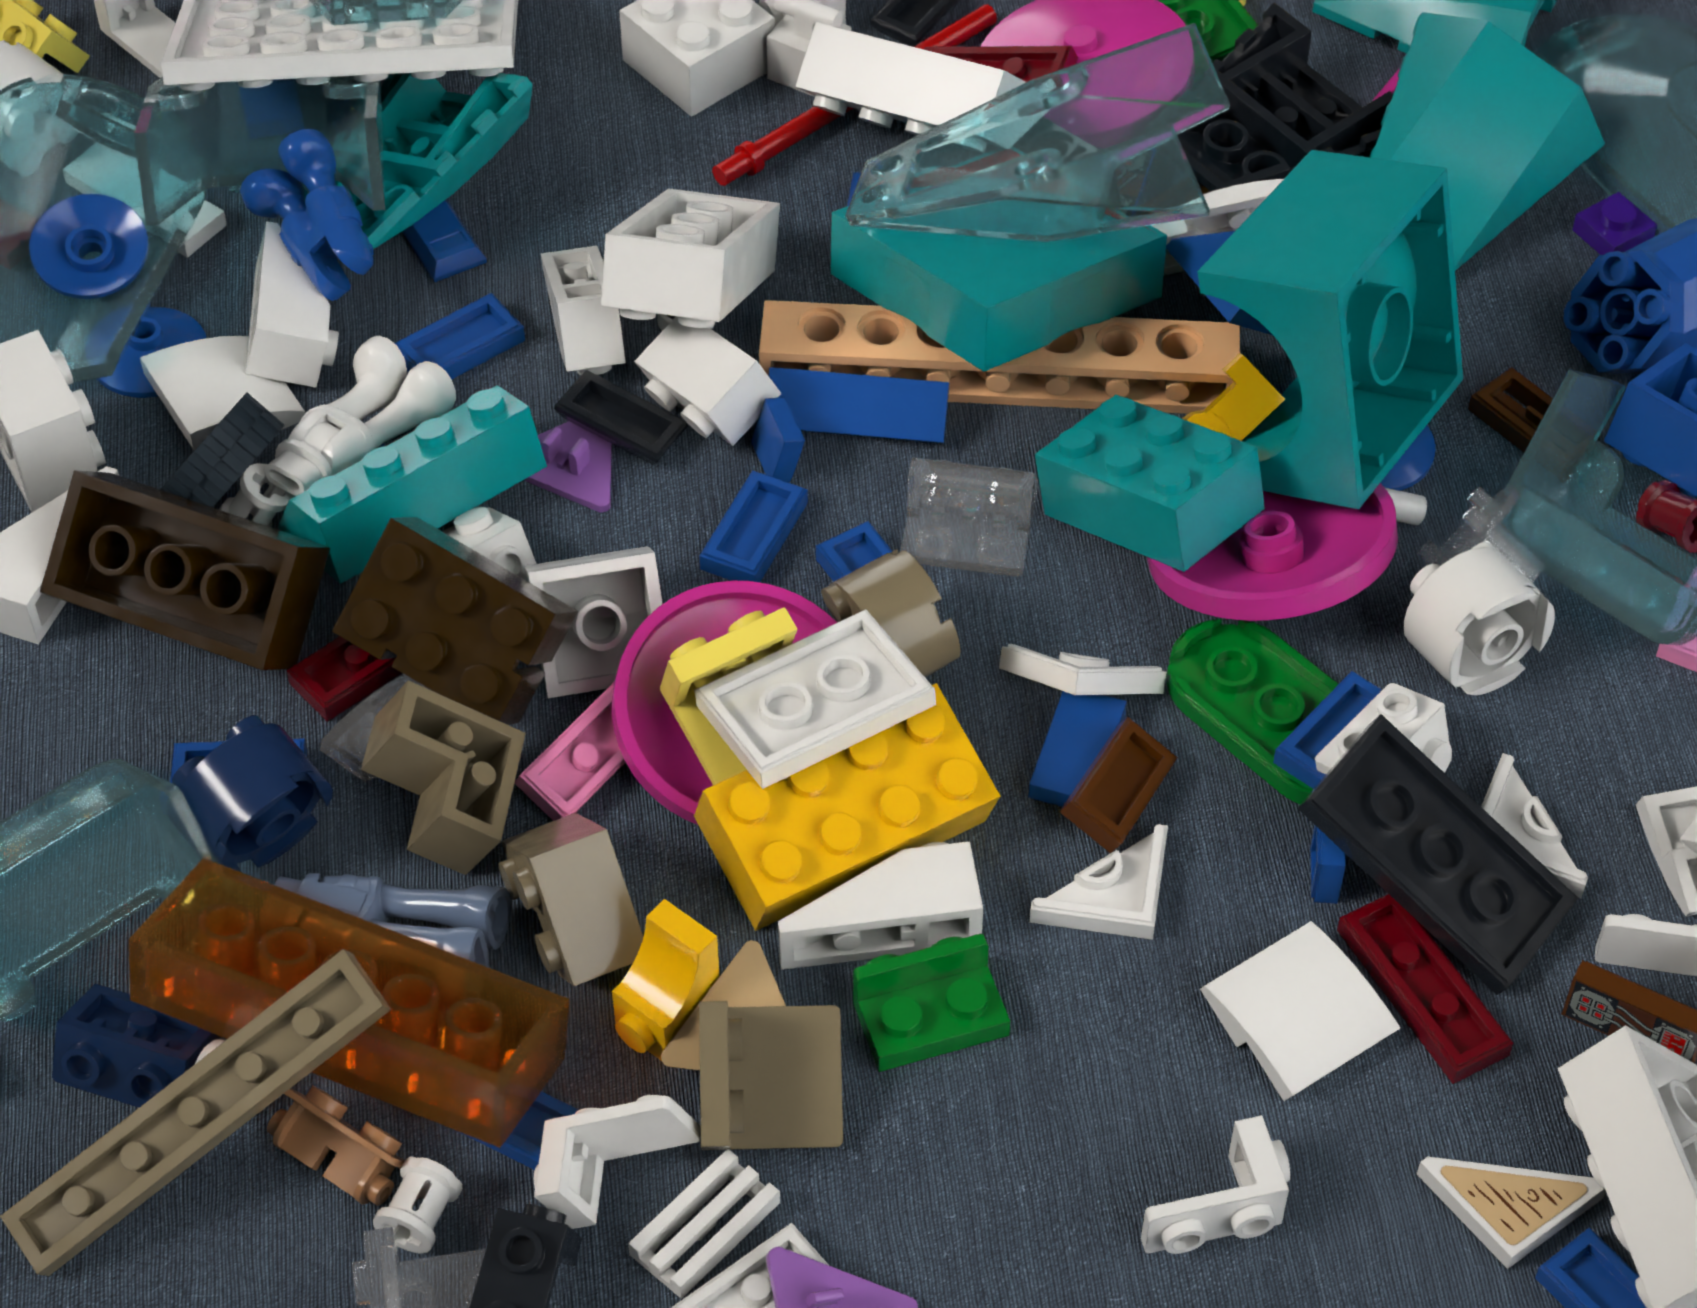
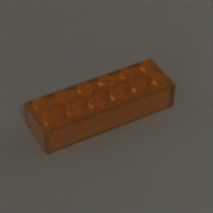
(453, 1048)

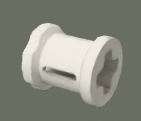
(251, 501)
(415, 1228)

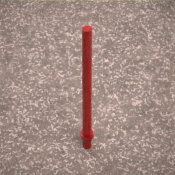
(751, 156)

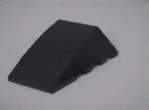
(1276, 110)

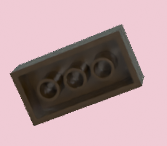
(184, 570)

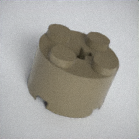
(902, 602)

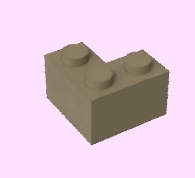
(457, 765)
(579, 895)

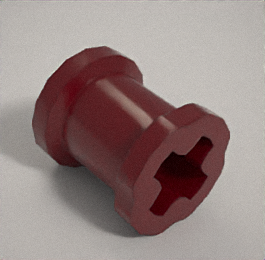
(1670, 512)

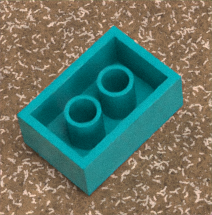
(1150, 482)

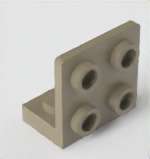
(770, 1077)

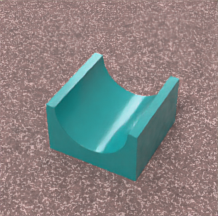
(1363, 298)

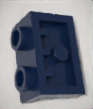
(123, 1047)

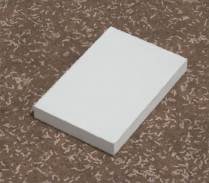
(814, 698)

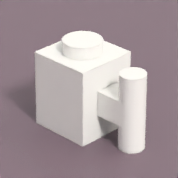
(791, 37)

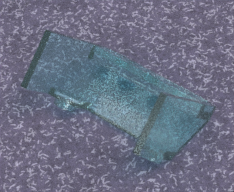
(1584, 542)

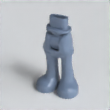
(476, 913)

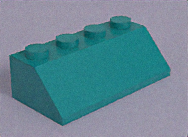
(427, 474)

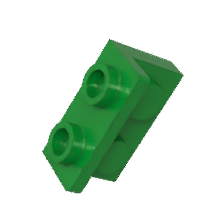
(929, 1002)

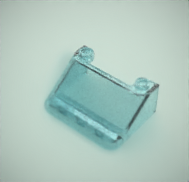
(84, 865)

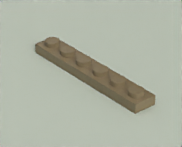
(195, 1113)

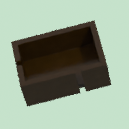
(454, 619)

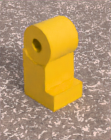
(1241, 404)

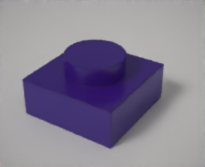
(1613, 225)

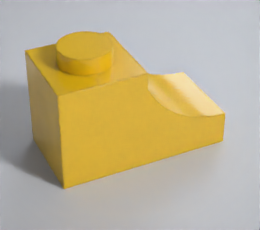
(666, 979)

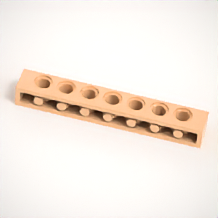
(1148, 360)

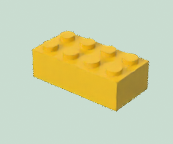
(845, 812)

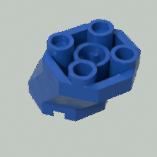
(1637, 295)

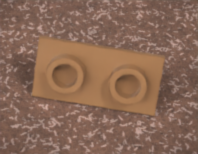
(362, 1158)

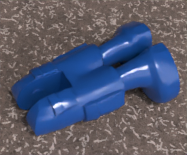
(314, 225)

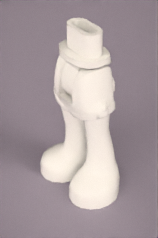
(334, 435)

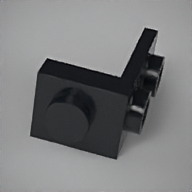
(524, 1258)

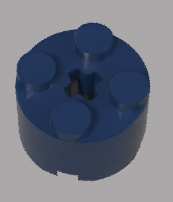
(253, 793)

